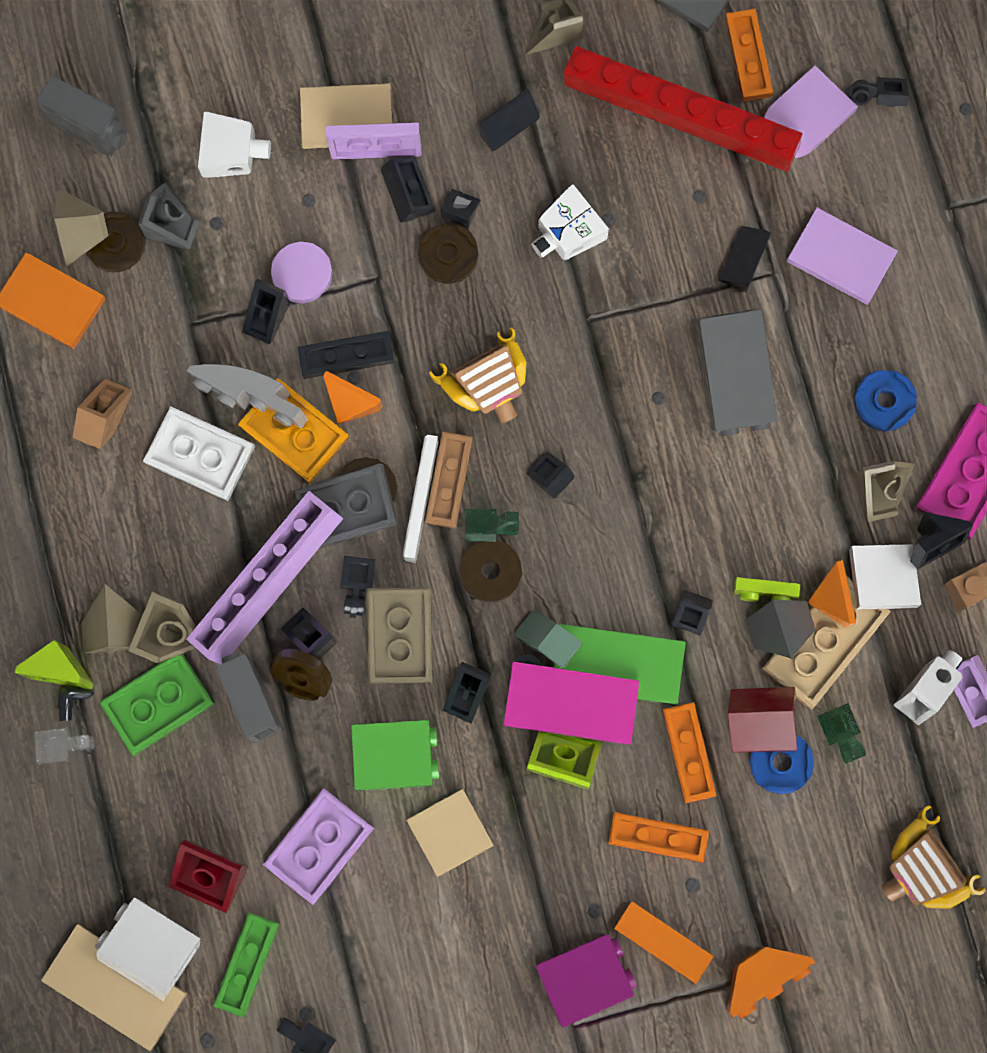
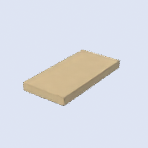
(824, 653)
(109, 994)

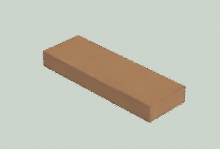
(449, 480)

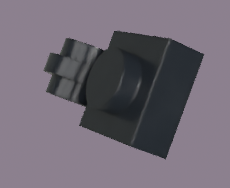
(887, 91)
(356, 576)

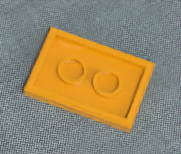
(302, 449)

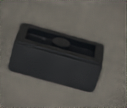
(509, 121)
(407, 188)
(744, 257)

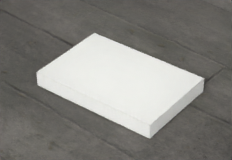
(199, 453)

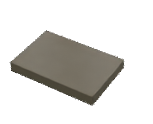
(399, 635)

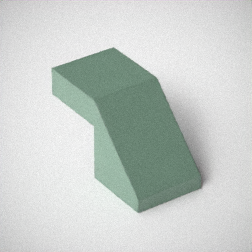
(548, 638)

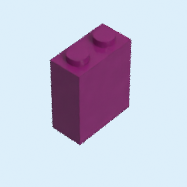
(586, 979)

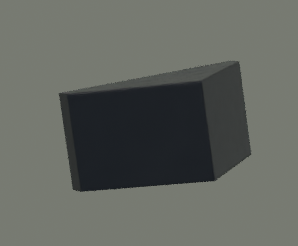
(265, 311)
(308, 634)
(467, 692)

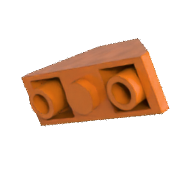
(762, 976)

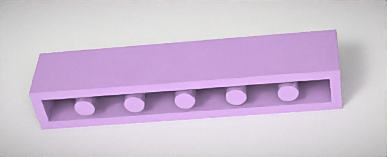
(264, 578)

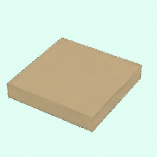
(450, 833)

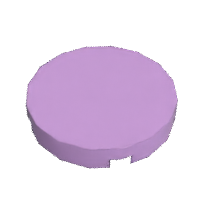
(302, 271)

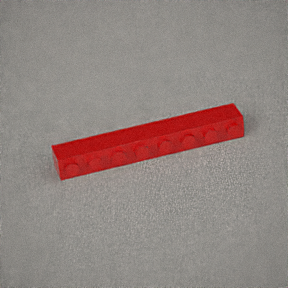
(682, 108)

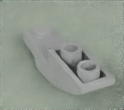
(247, 387)

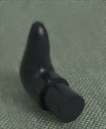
(66, 698)

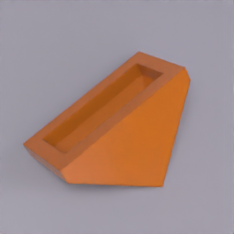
(349, 400)
(834, 597)

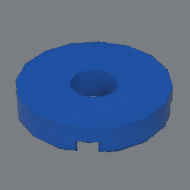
(873, 413)
(783, 781)

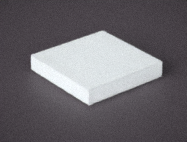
(884, 577)

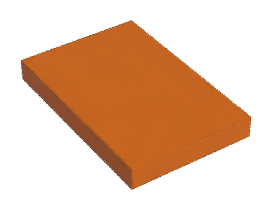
(50, 300)

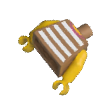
(488, 380)
(926, 869)

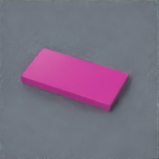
(961, 479)
(571, 703)

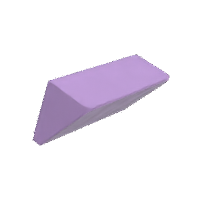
(973, 690)

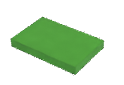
(156, 703)

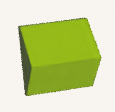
(55, 665)
(565, 758)

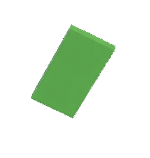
(648, 659)

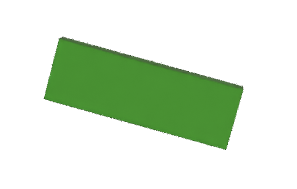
(246, 964)

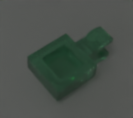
(485, 524)
(840, 728)

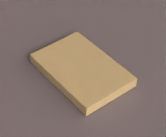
(342, 107)

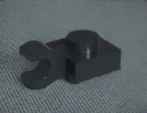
(308, 1040)

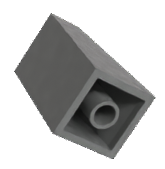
(735, 371)

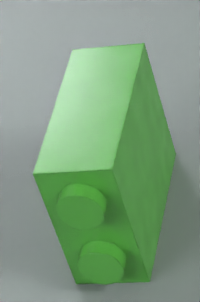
(394, 755)

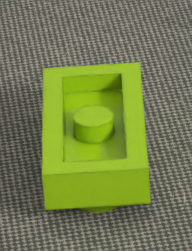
(752, 589)

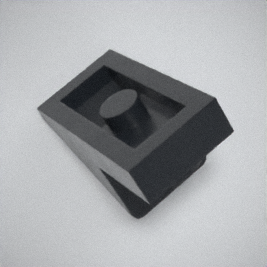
(939, 537)

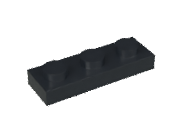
(346, 354)

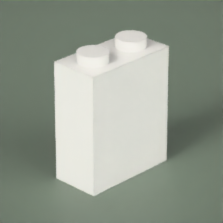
(147, 948)

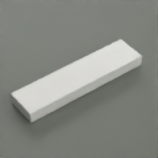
(420, 498)

